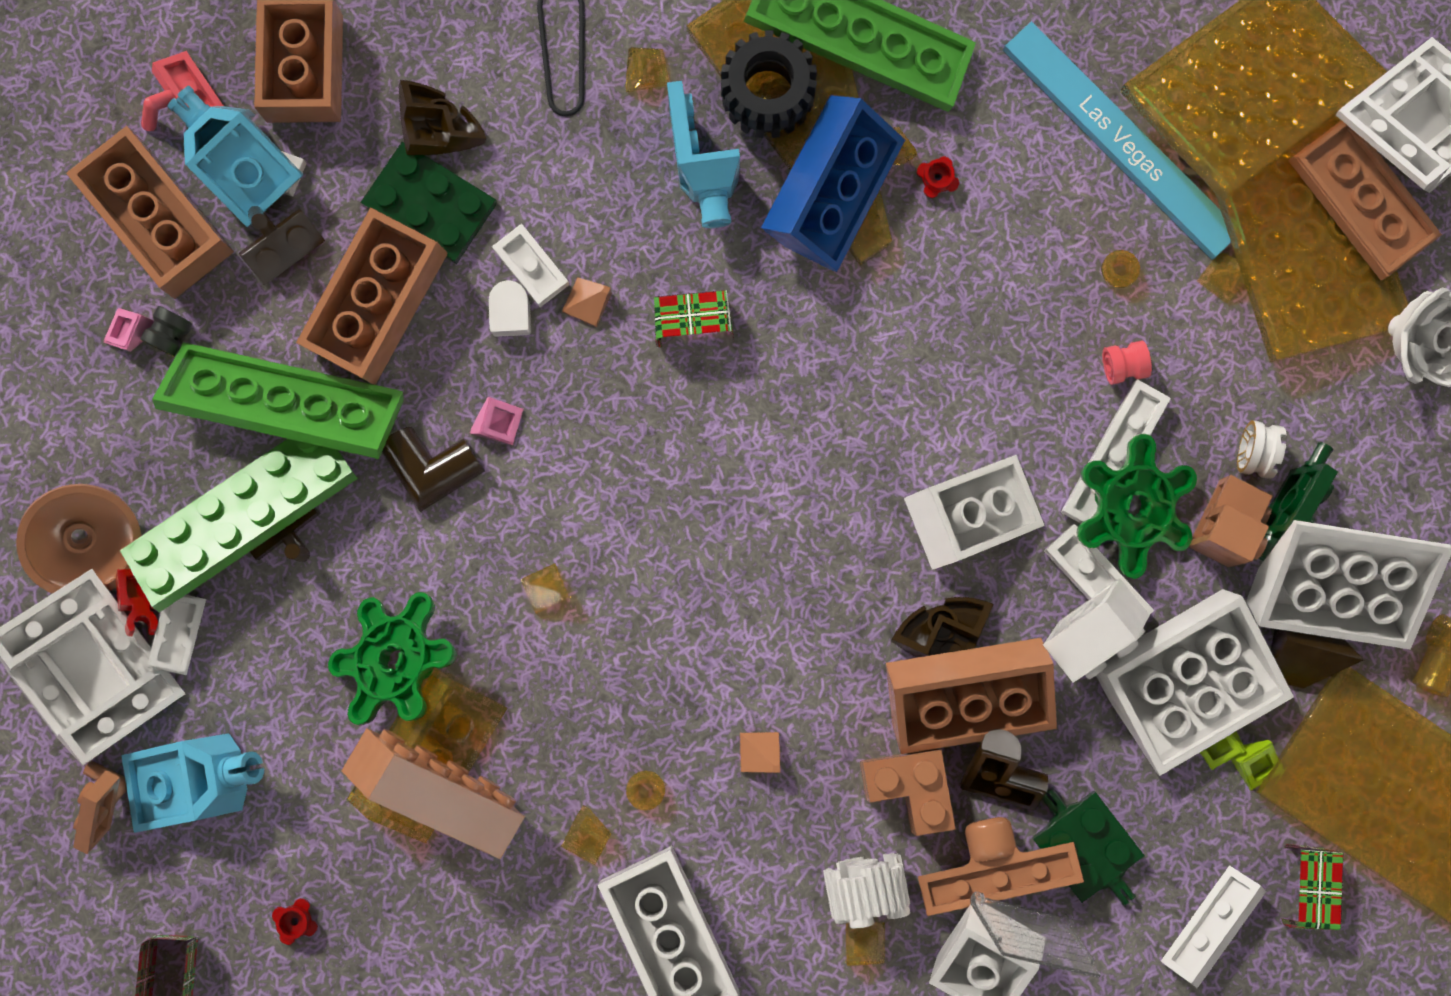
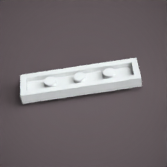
(1135, 416)

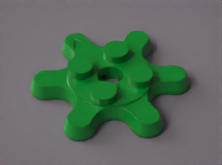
(1157, 513)
(370, 659)

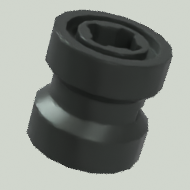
(166, 331)

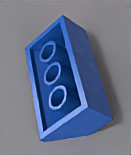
(834, 181)

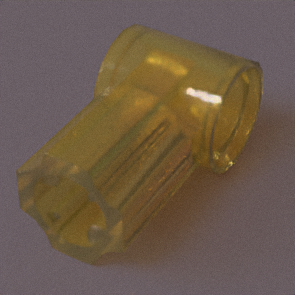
(1435, 667)

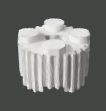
(867, 890)

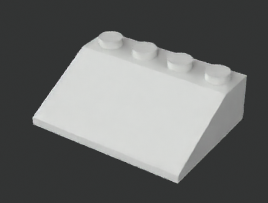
(1348, 584)
(1194, 680)

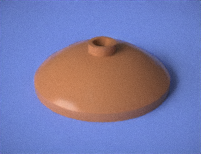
(46, 540)

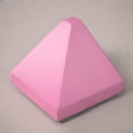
(127, 329)
(497, 421)

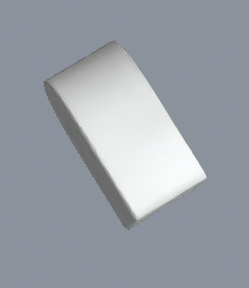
(509, 310)

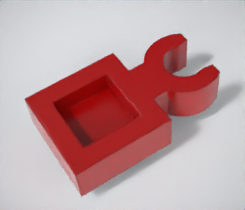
(132, 599)

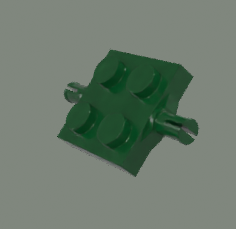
(1300, 495)
(1099, 840)

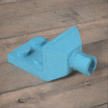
(232, 155)
(705, 176)
(188, 781)

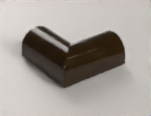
(428, 477)
(997, 775)

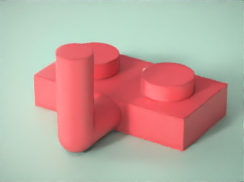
(174, 75)

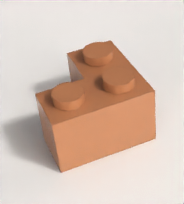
(1233, 523)
(920, 780)

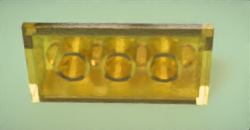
(453, 728)

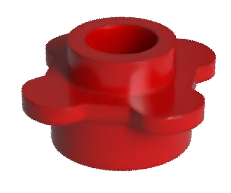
(940, 166)
(284, 926)

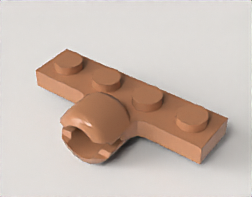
(999, 869)

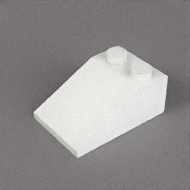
(974, 512)

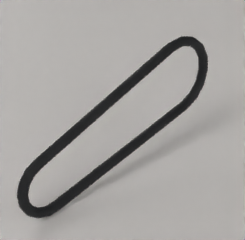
(546, 61)

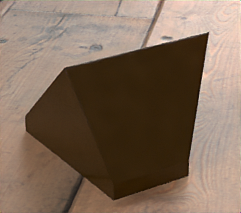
(1309, 657)

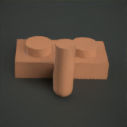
(97, 805)

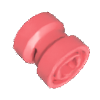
(1127, 362)

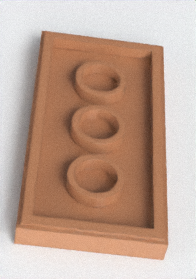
(1365, 199)

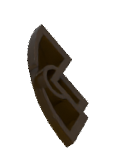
(432, 122)
(943, 627)

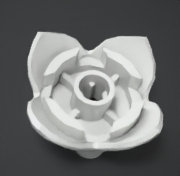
(1424, 337)

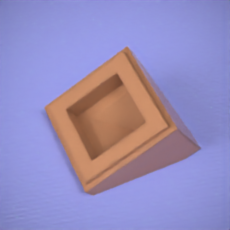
(587, 301)
(760, 752)

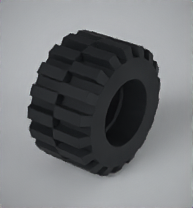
(772, 55)

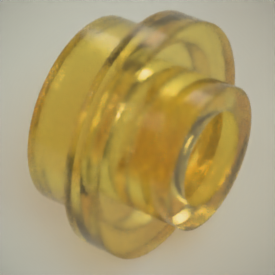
(1125, 258)
(641, 802)

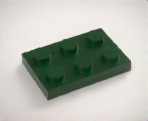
(430, 201)

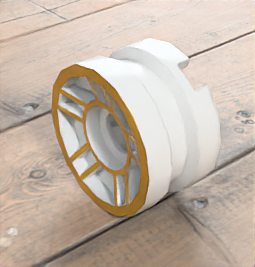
(1261, 449)

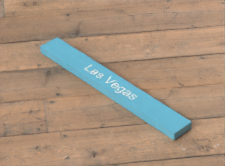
(1120, 139)

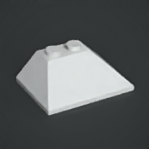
(1409, 115)
(84, 668)

